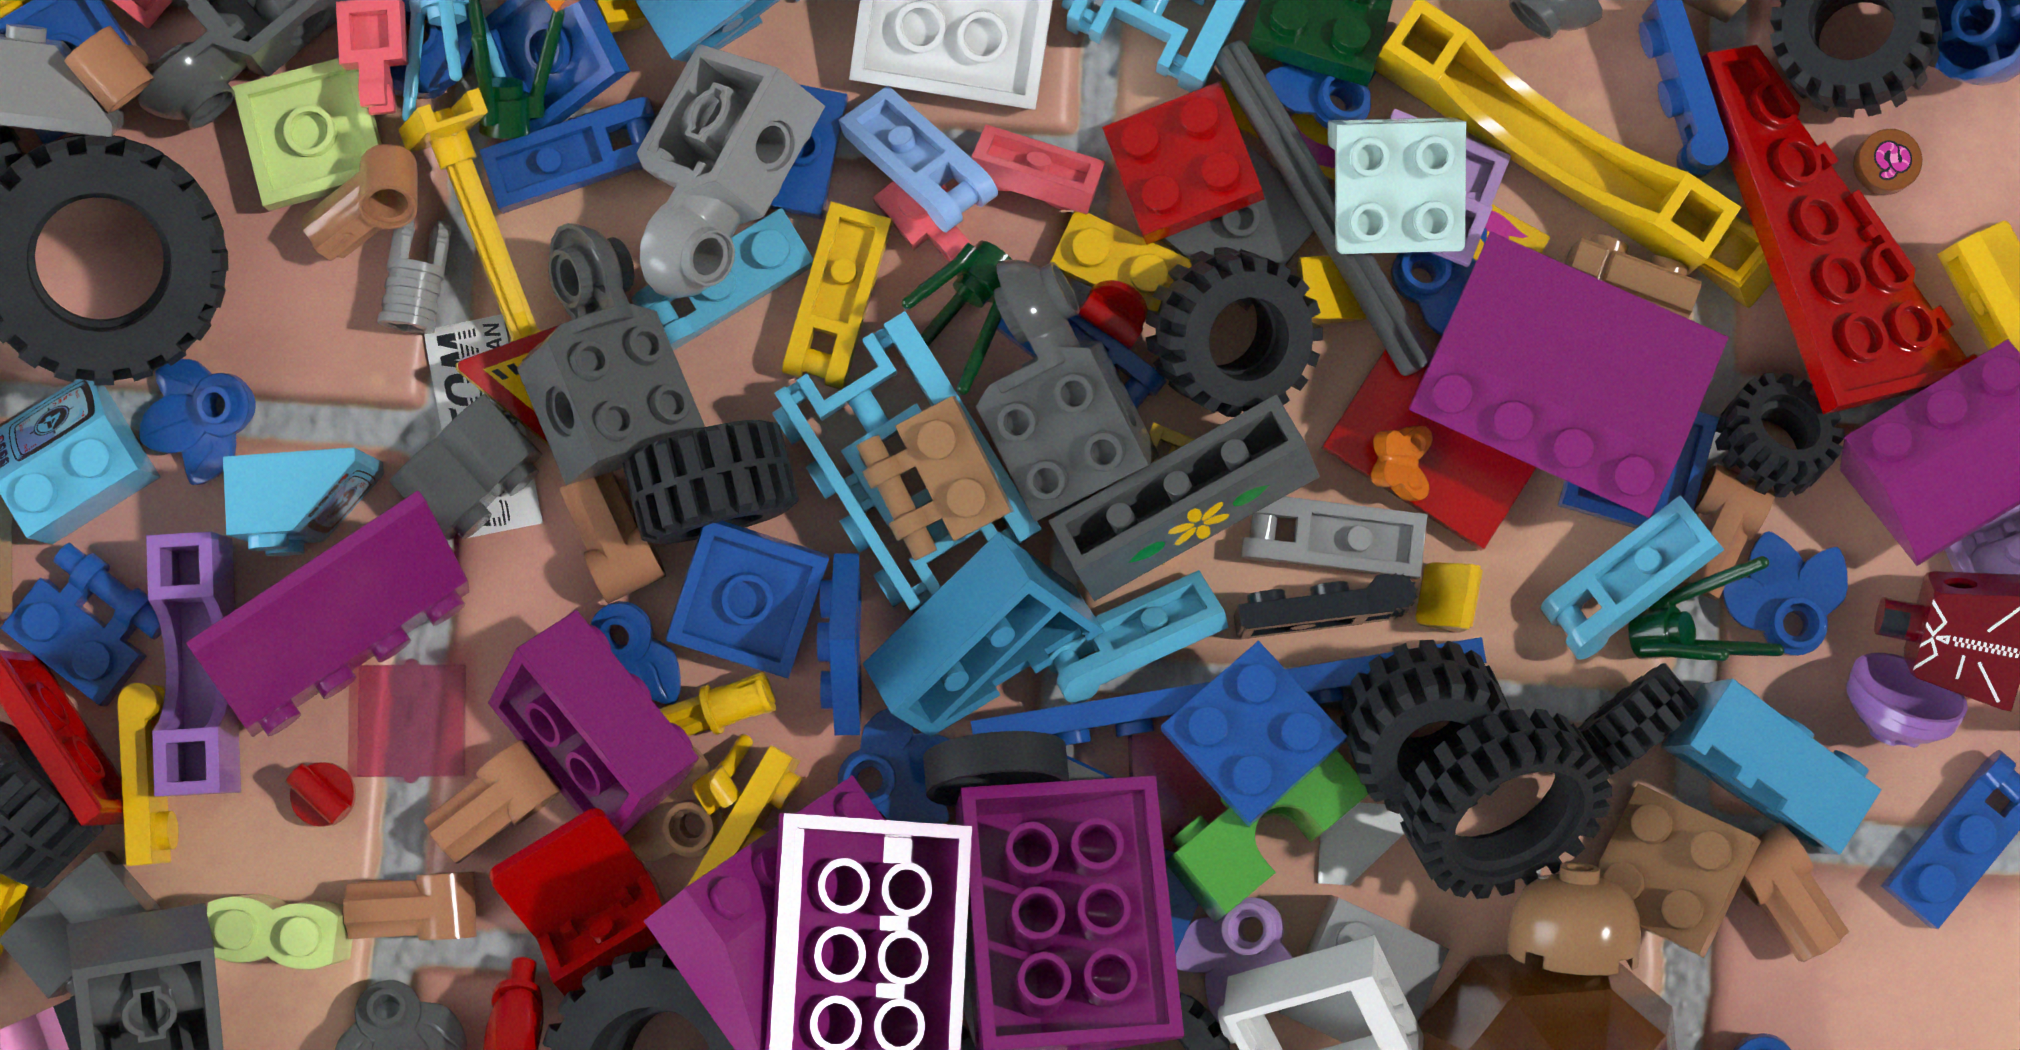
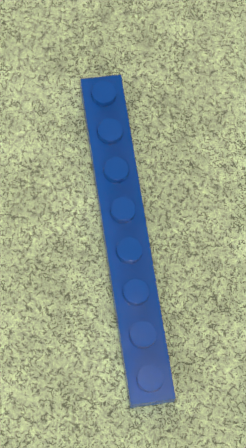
(1136, 712)

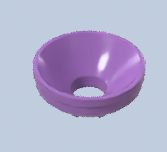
(1899, 705)

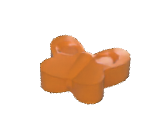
(1398, 461)

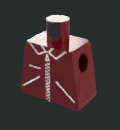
(1961, 634)

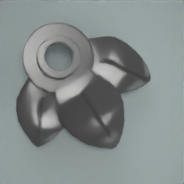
(414, 1027)

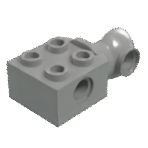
(725, 152)

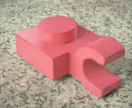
(373, 40)
(915, 223)

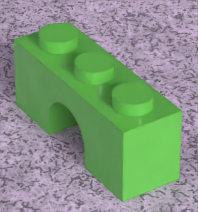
(1221, 858)

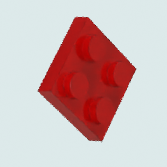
(1183, 163)

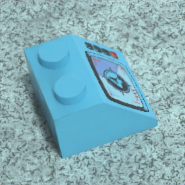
(69, 461)
(294, 496)

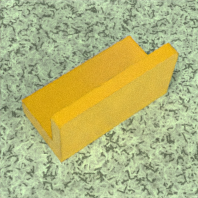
(1988, 281)

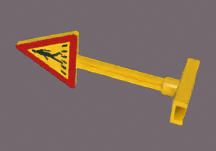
(495, 369)

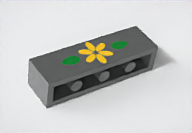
(1185, 498)

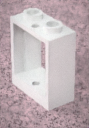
(1317, 975)

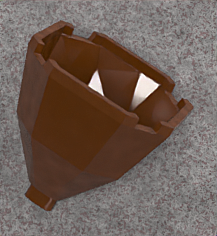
(1524, 1007)

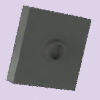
(1267, 228)

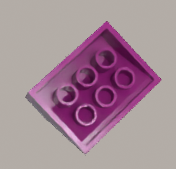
(1569, 374)
(333, 617)
(1069, 916)
(724, 925)
(868, 934)

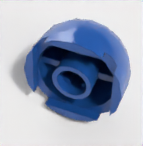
(1979, 40)

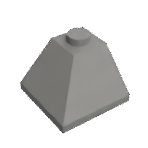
(43, 90)
(1411, 958)

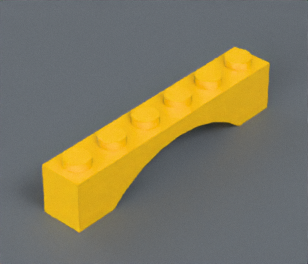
(1637, 195)

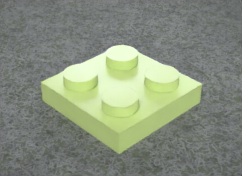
(304, 131)

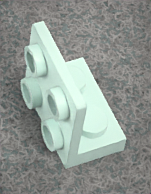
(1399, 184)

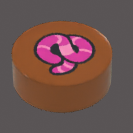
(1887, 161)

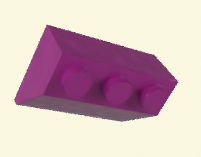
(1943, 456)
(592, 723)

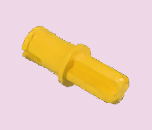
(723, 705)

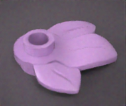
(1224, 951)

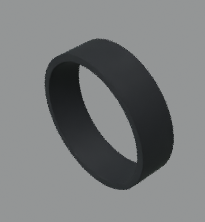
(993, 761)

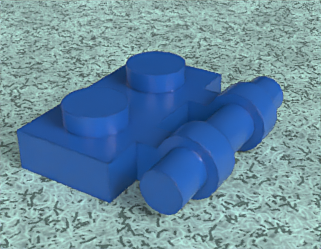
(73, 639)

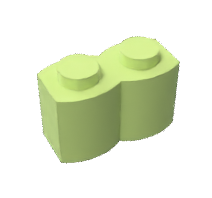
(267, 927)

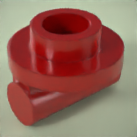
(1115, 311)
(321, 793)

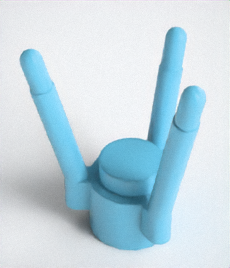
(445, 14)

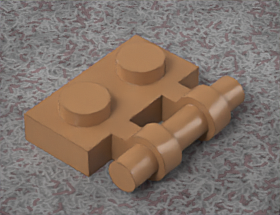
(952, 469)

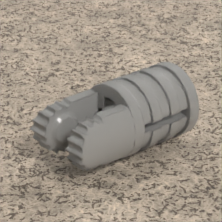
(414, 284)

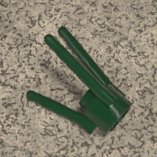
(504, 97)
(976, 285)
(1670, 633)

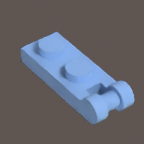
(917, 157)

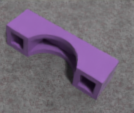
(198, 730)

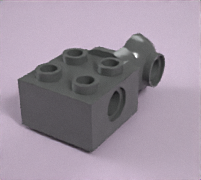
(239, 36)
(609, 372)
(1066, 413)
(146, 981)

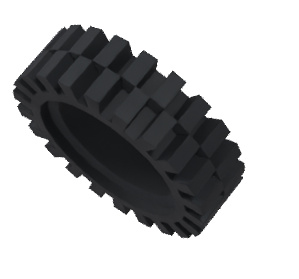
(1483, 764)

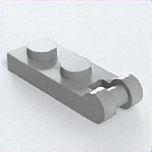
(1340, 537)

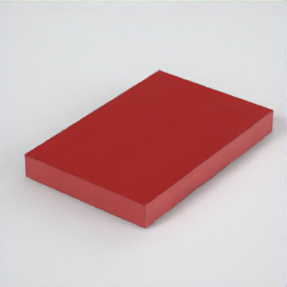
(1467, 479)
(60, 739)

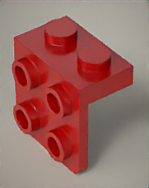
(580, 896)

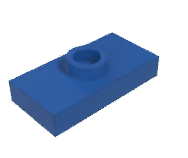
(809, 179)

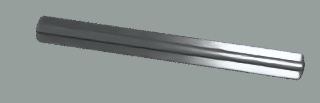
(1318, 203)

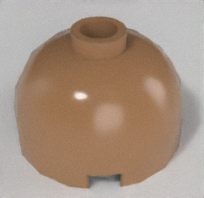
(1576, 923)

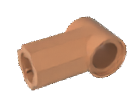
(111, 69)
(372, 200)
(1732, 515)
(615, 552)
(506, 792)
(1790, 896)
(431, 907)

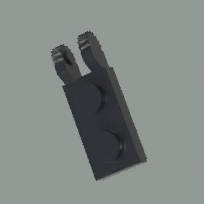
(1326, 608)

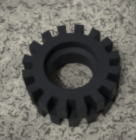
(1763, 457)
(1638, 718)

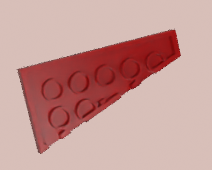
(1829, 253)

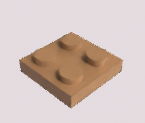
(1677, 867)

